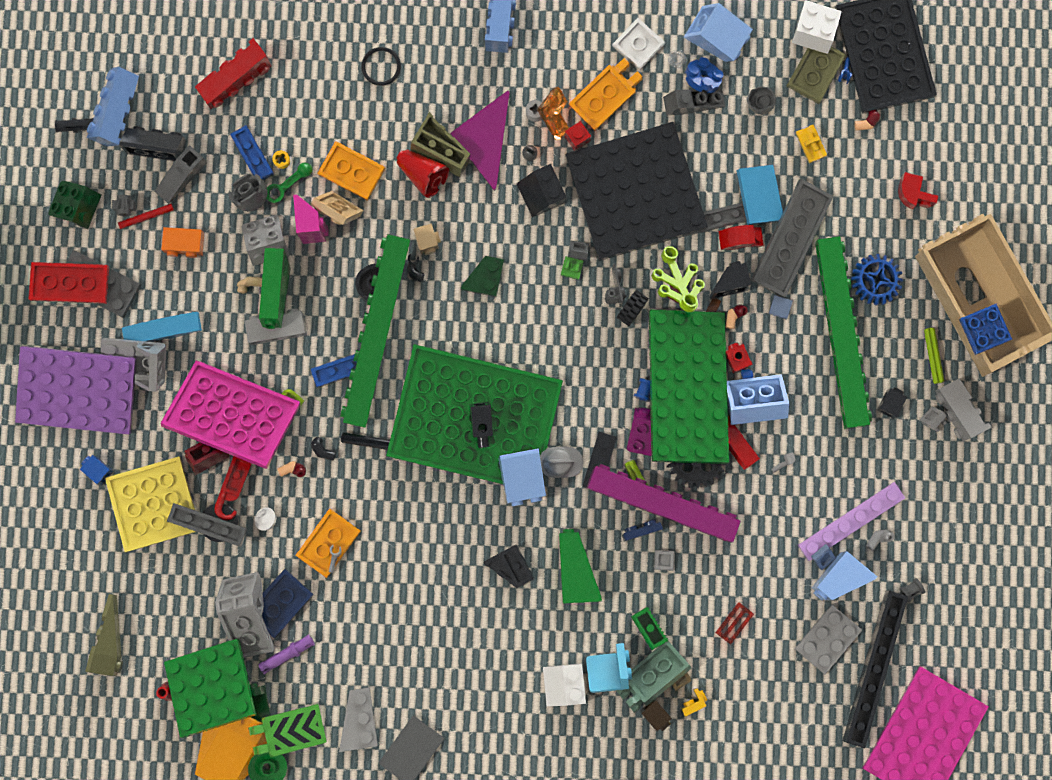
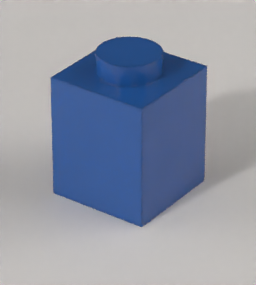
(96, 469)

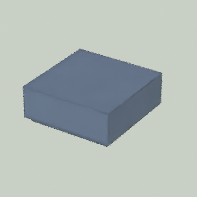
(780, 307)
(823, 557)

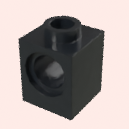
(892, 402)

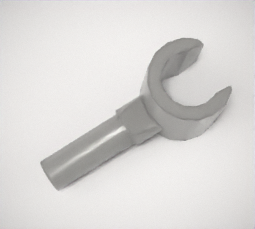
(789, 459)
(334, 558)

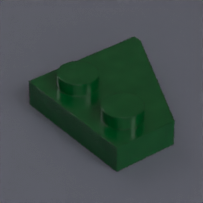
(485, 277)

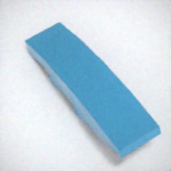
(163, 328)

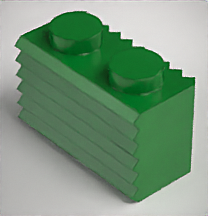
(649, 628)

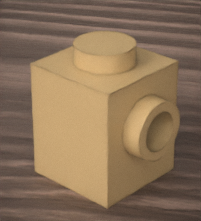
(427, 239)

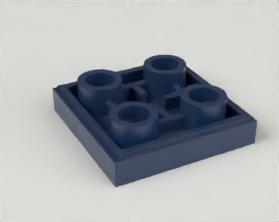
(649, 528)

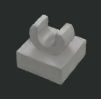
(933, 418)

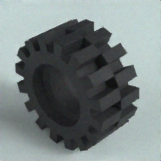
(632, 308)

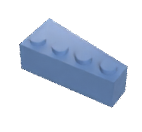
(499, 25)

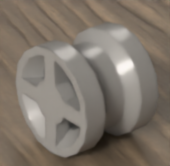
(533, 115)

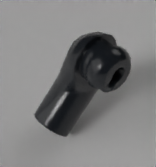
(320, 451)

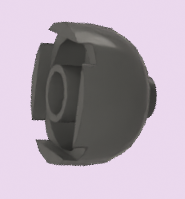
(248, 193)

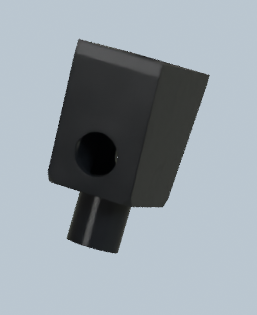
(480, 414)

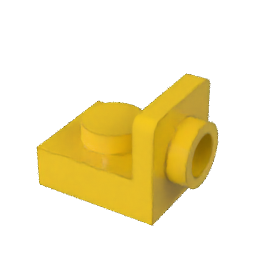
(692, 706)

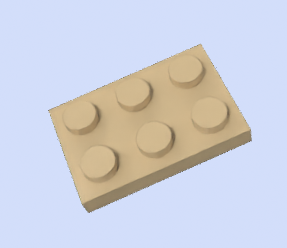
(336, 207)

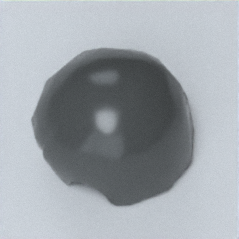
(761, 100)

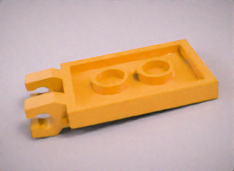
(605, 94)

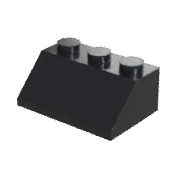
(152, 143)

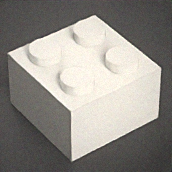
(816, 27)

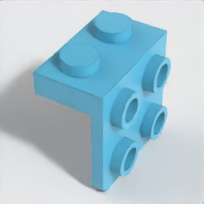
(609, 671)

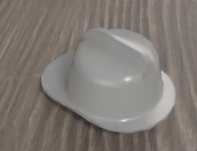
(561, 462)

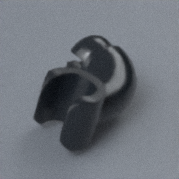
(414, 274)

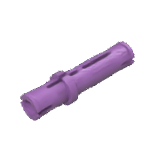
(286, 654)

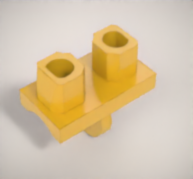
(811, 143)

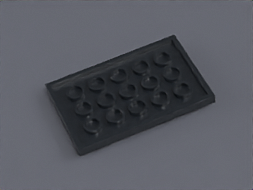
(885, 53)

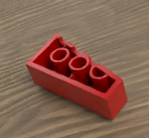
(234, 75)

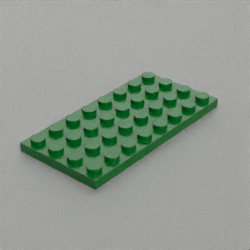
(688, 387)

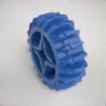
(882, 265)

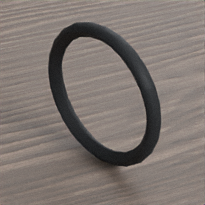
(375, 50)

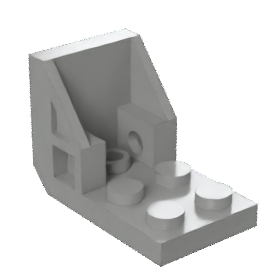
(149, 361)
(240, 613)

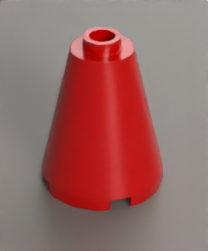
(423, 171)

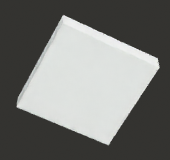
(638, 44)

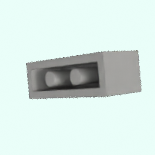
(292, 327)

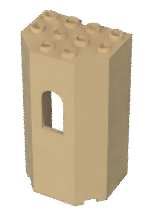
(1002, 281)

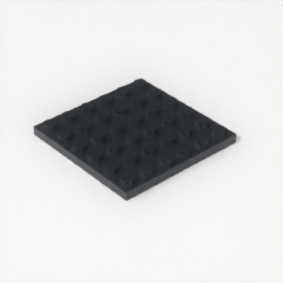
(636, 191)

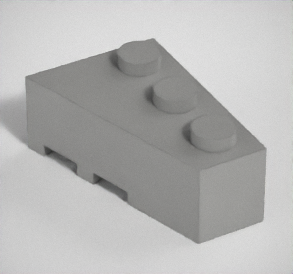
(961, 410)

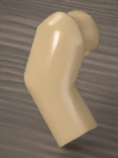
(247, 282)

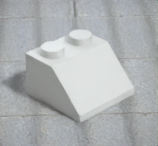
(564, 685)

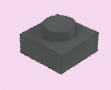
(578, 250)

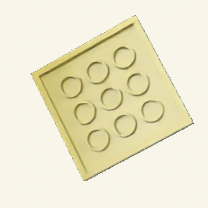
(144, 502)

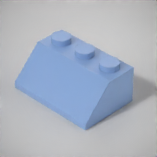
(757, 399)

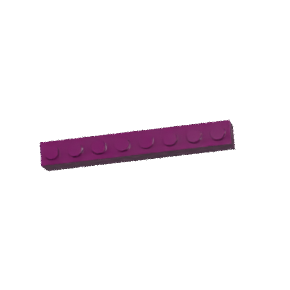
(663, 504)

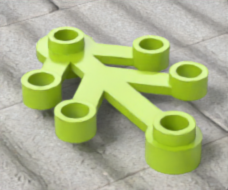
(678, 282)

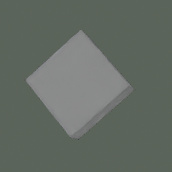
(664, 560)

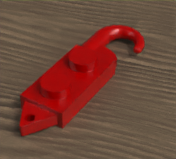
(232, 486)

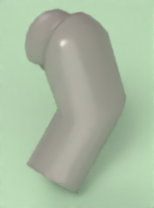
(879, 536)

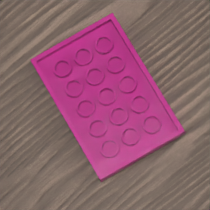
(230, 414)
(925, 731)

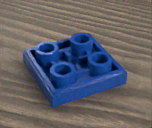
(985, 329)

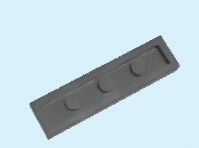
(207, 525)

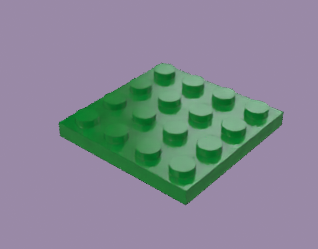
(209, 688)

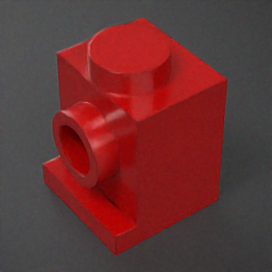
(738, 364)

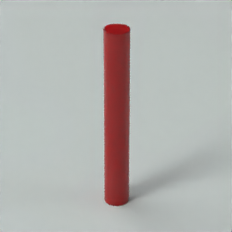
(145, 216)

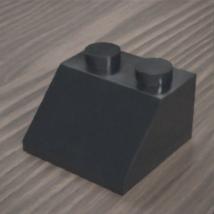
(541, 190)
(733, 281)

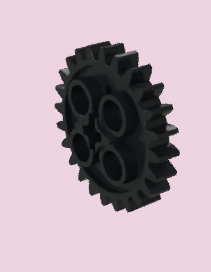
(697, 475)

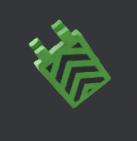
(290, 731)

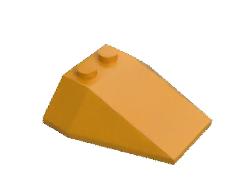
(228, 750)

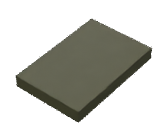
(816, 73)

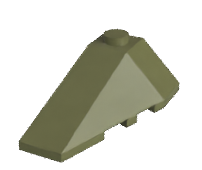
(106, 654)

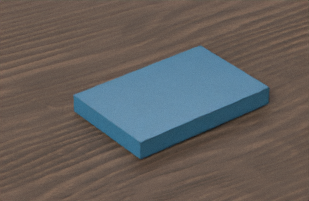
(760, 194)

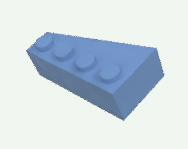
(112, 107)

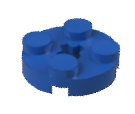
(712, 74)

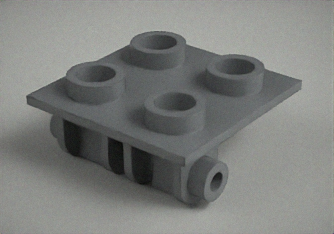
(616, 294)

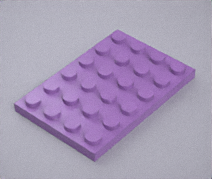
(75, 390)

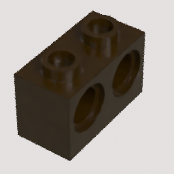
(656, 715)

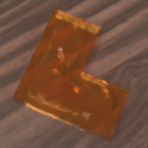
(550, 112)

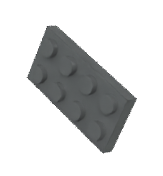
(120, 288)

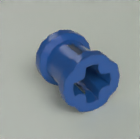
(643, 391)

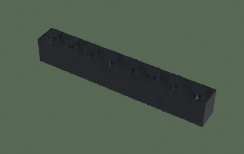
(875, 669)

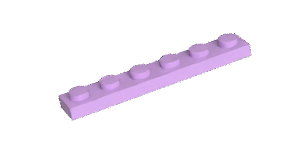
(852, 520)

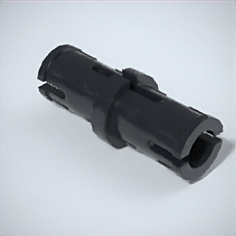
(72, 125)

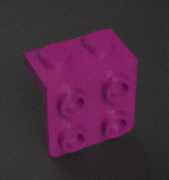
(640, 432)

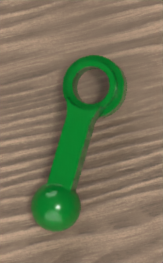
(303, 170)

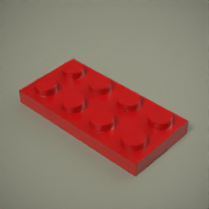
(68, 282)

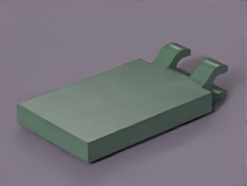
(654, 676)

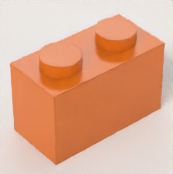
(182, 241)

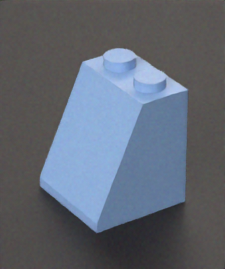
(719, 32)
(522, 477)
(842, 577)

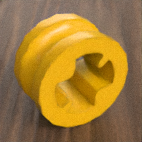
(282, 165)

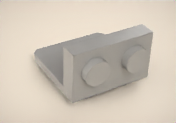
(261, 235)

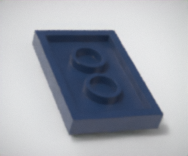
(283, 601)

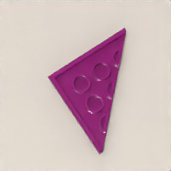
(484, 136)

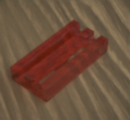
(727, 619)

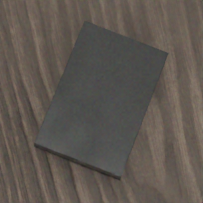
(411, 750)

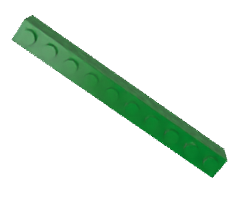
(376, 330)
(842, 333)

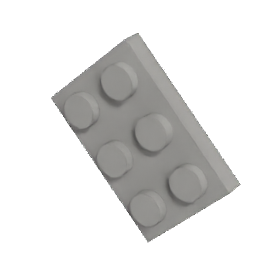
(828, 639)

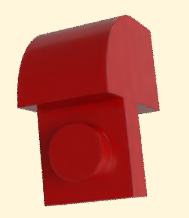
(910, 192)
(740, 236)

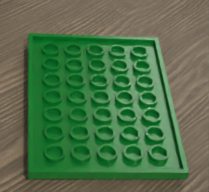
(435, 413)

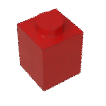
(577, 136)

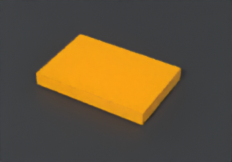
(351, 170)
(330, 531)

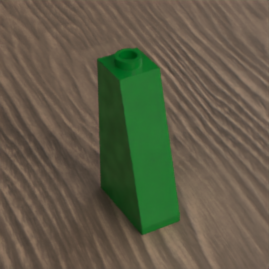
(274, 287)
(576, 573)

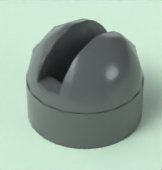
(528, 156)

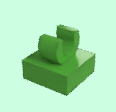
(572, 268)

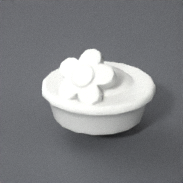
(265, 519)

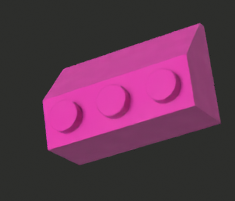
(309, 223)

